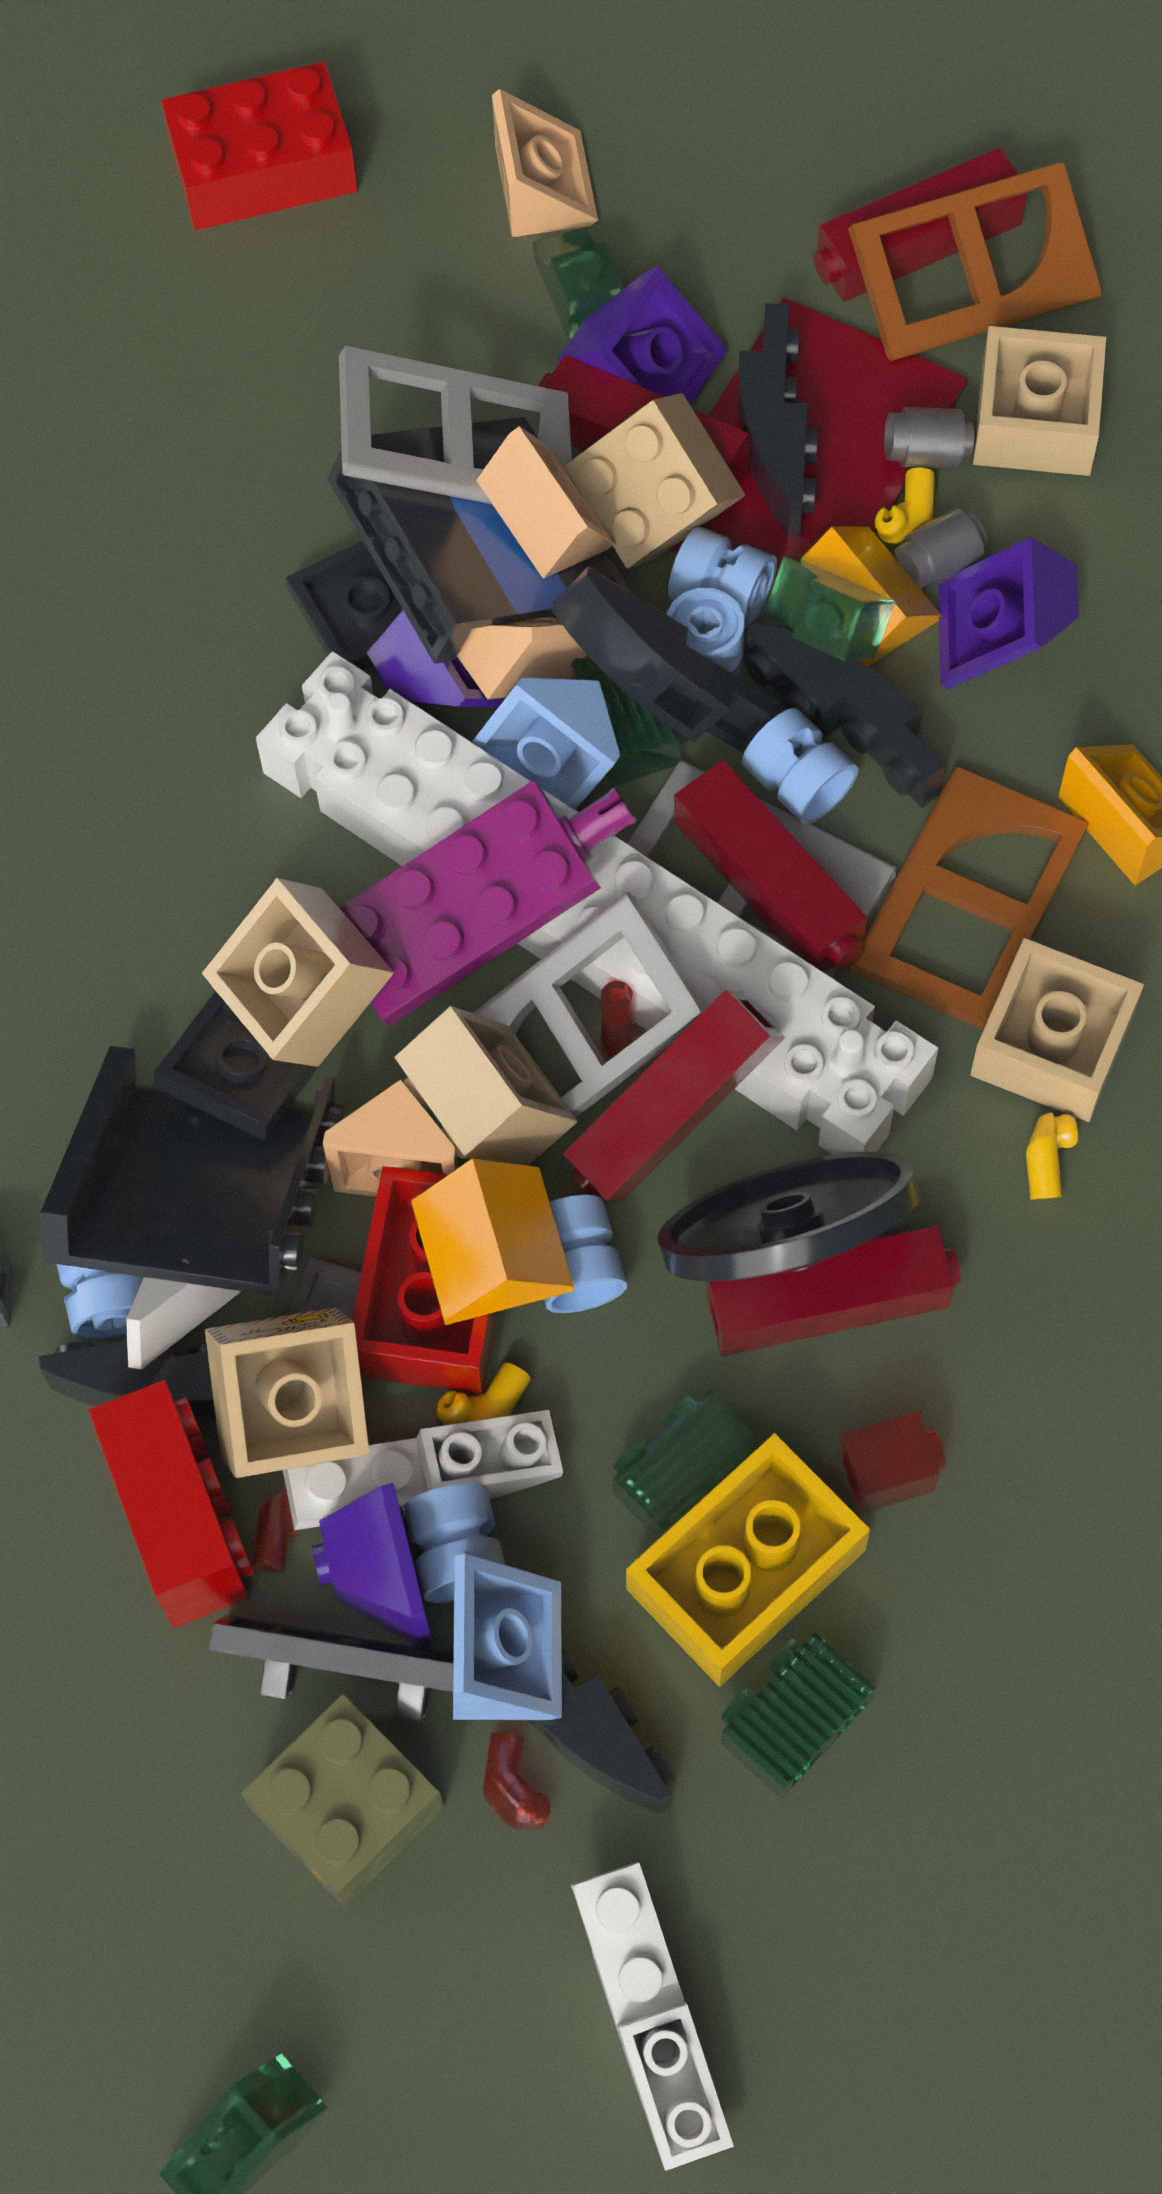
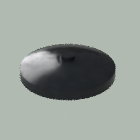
(789, 1217)

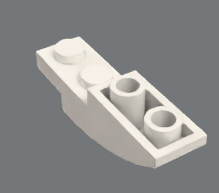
(495, 1452)
(651, 2016)

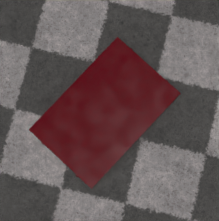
(848, 399)

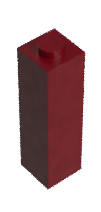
(921, 244)
(604, 401)
(770, 869)
(672, 1096)
(855, 1289)

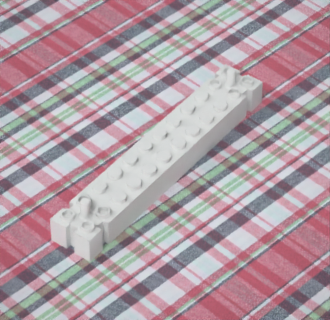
(414, 781)

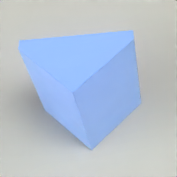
(554, 736)
(505, 1643)

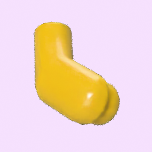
(913, 512)
(1043, 1155)
(495, 1403)

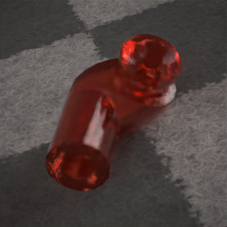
(616, 1019)
(273, 1534)
(507, 1791)

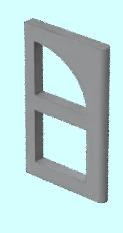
(457, 473)
(853, 869)
(541, 989)

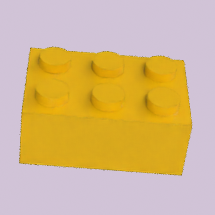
(747, 1559)

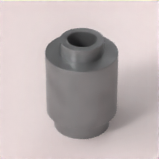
(928, 437)
(942, 548)

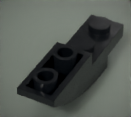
(777, 424)
(654, 666)
(850, 696)
(102, 1374)
(600, 1741)

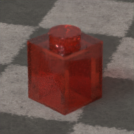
(891, 1461)

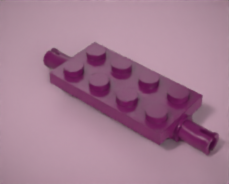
(480, 893)

